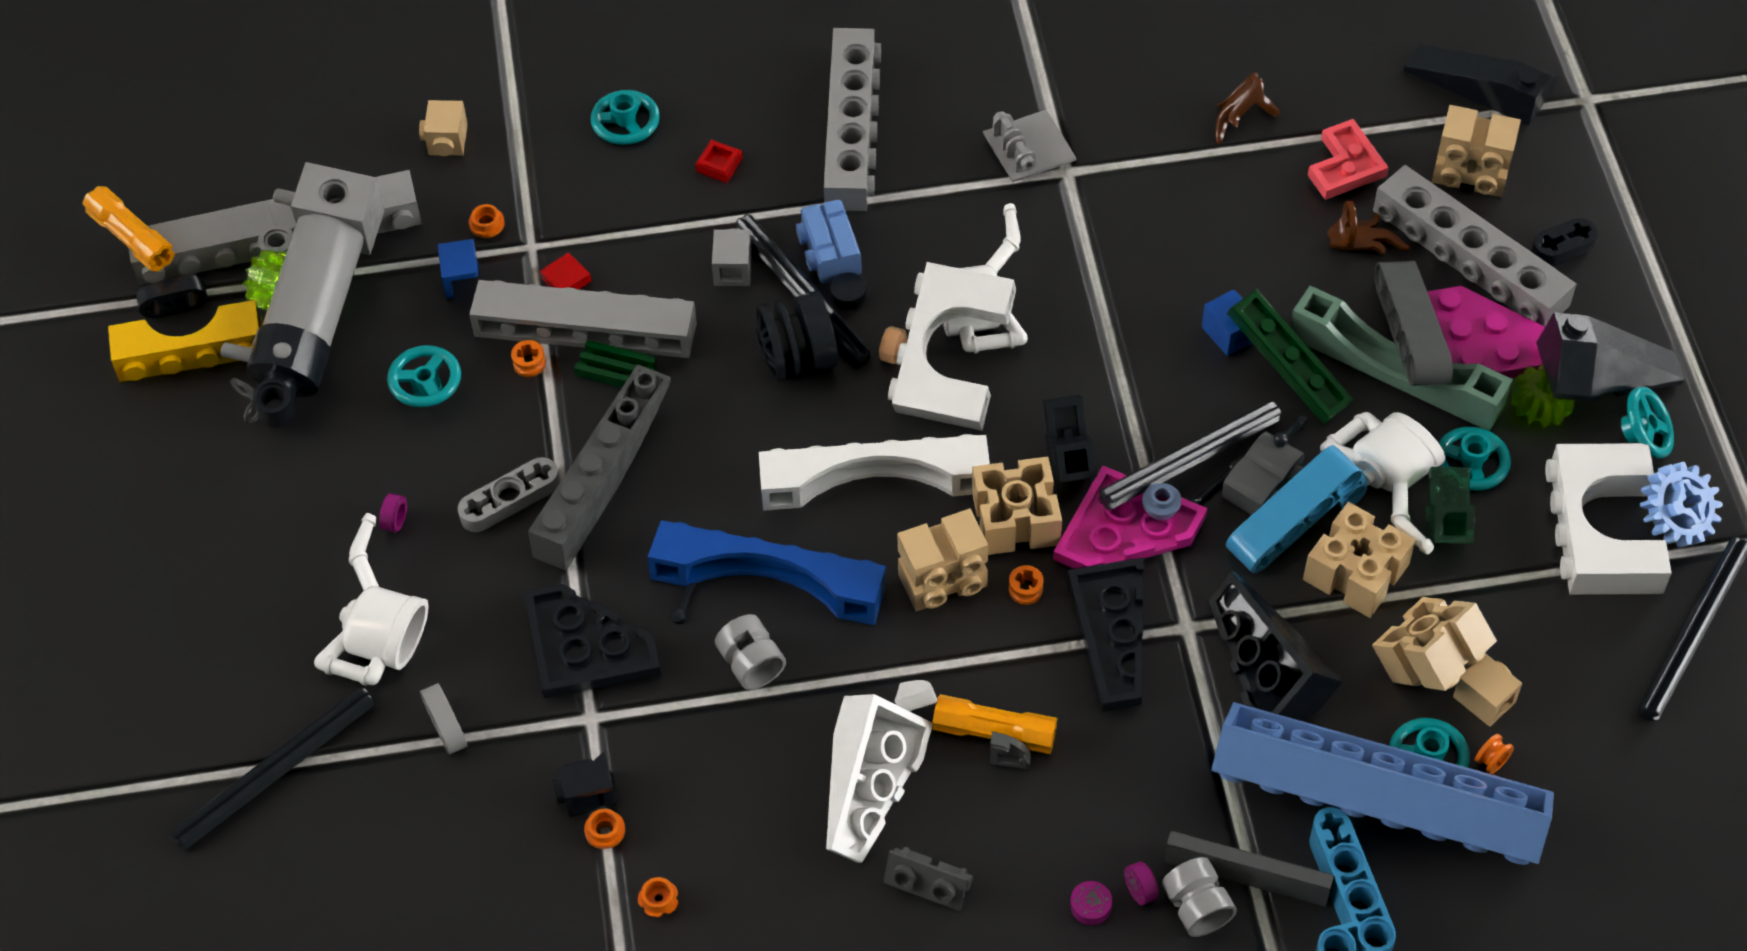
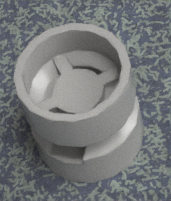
(750, 652)
(1201, 901)

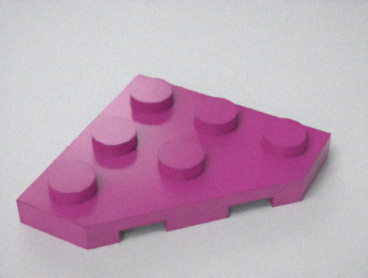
(1486, 332)
(1124, 532)

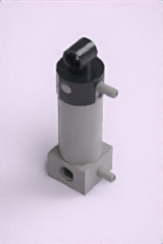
(335, 222)

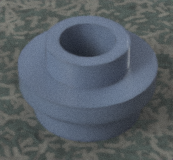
(1161, 509)

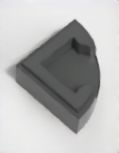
(1008, 752)

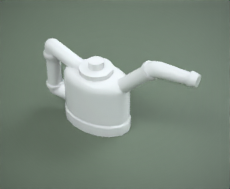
(966, 325)
(1393, 459)
(376, 624)

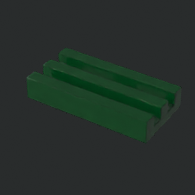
(611, 357)

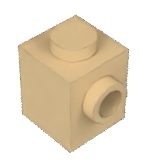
(444, 128)
(1487, 689)

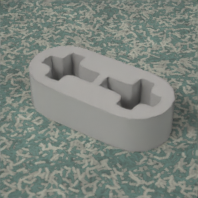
(443, 718)

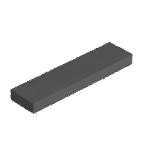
(1252, 868)

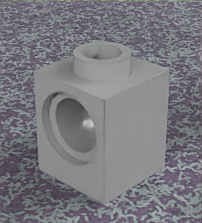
(731, 257)

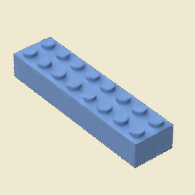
(1384, 783)

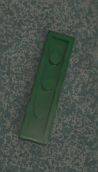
(1290, 356)

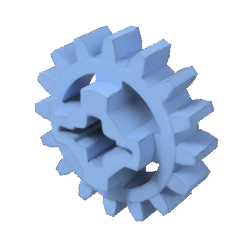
(1681, 504)

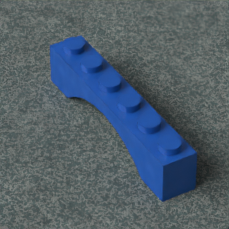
(694, 554)

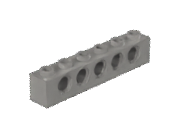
(850, 118)
(1473, 246)

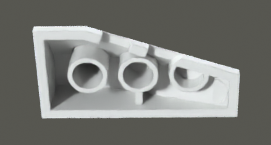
(871, 760)

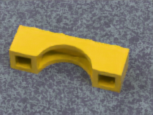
(144, 353)

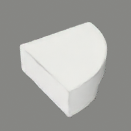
(915, 695)

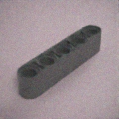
(1413, 323)

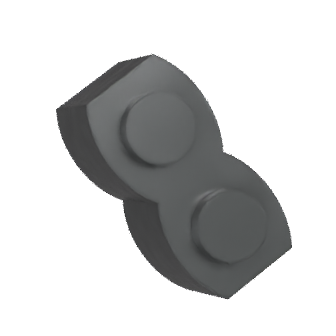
(1261, 473)

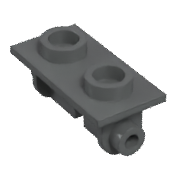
(916, 875)

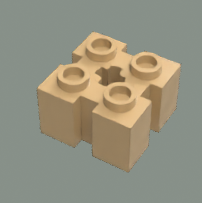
(1475, 150)
(1017, 505)
(1359, 559)
(943, 560)
(1434, 643)

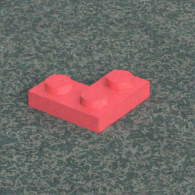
(1352, 164)

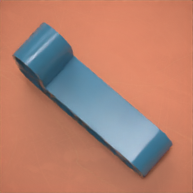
(1296, 507)
(1349, 887)

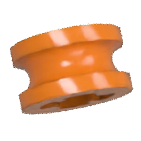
(526, 348)
(1035, 591)
(1494, 753)

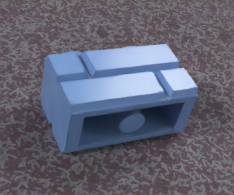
(829, 240)

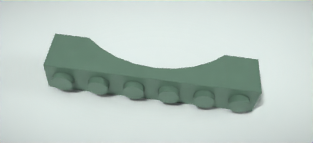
(1335, 330)

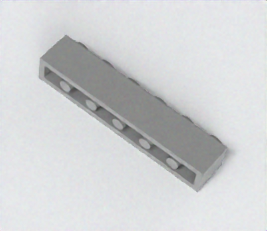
(576, 316)

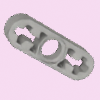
(503, 509)

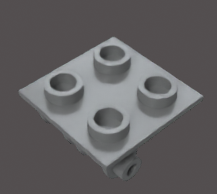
(1028, 144)

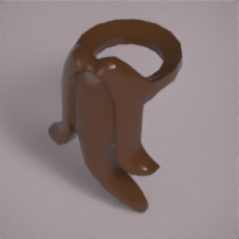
(1239, 101)
(1361, 235)

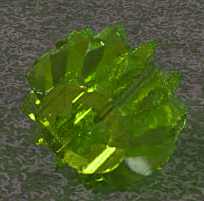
(263, 277)
(1534, 398)

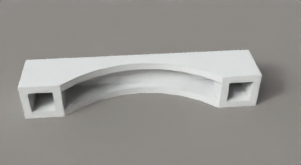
(798, 475)

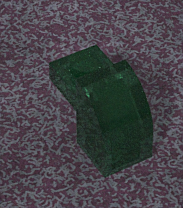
(1448, 509)

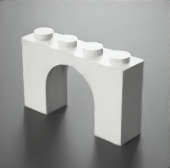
(945, 295)
(1591, 559)

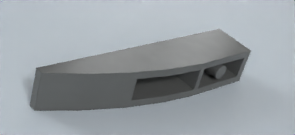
(597, 470)

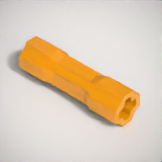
(144, 242)
(965, 718)

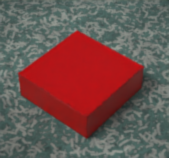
(719, 161)
(565, 273)

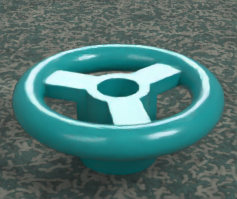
(623, 109)
(424, 379)
(1642, 423)
(1474, 450)
(1433, 735)

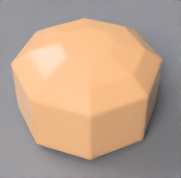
(890, 344)

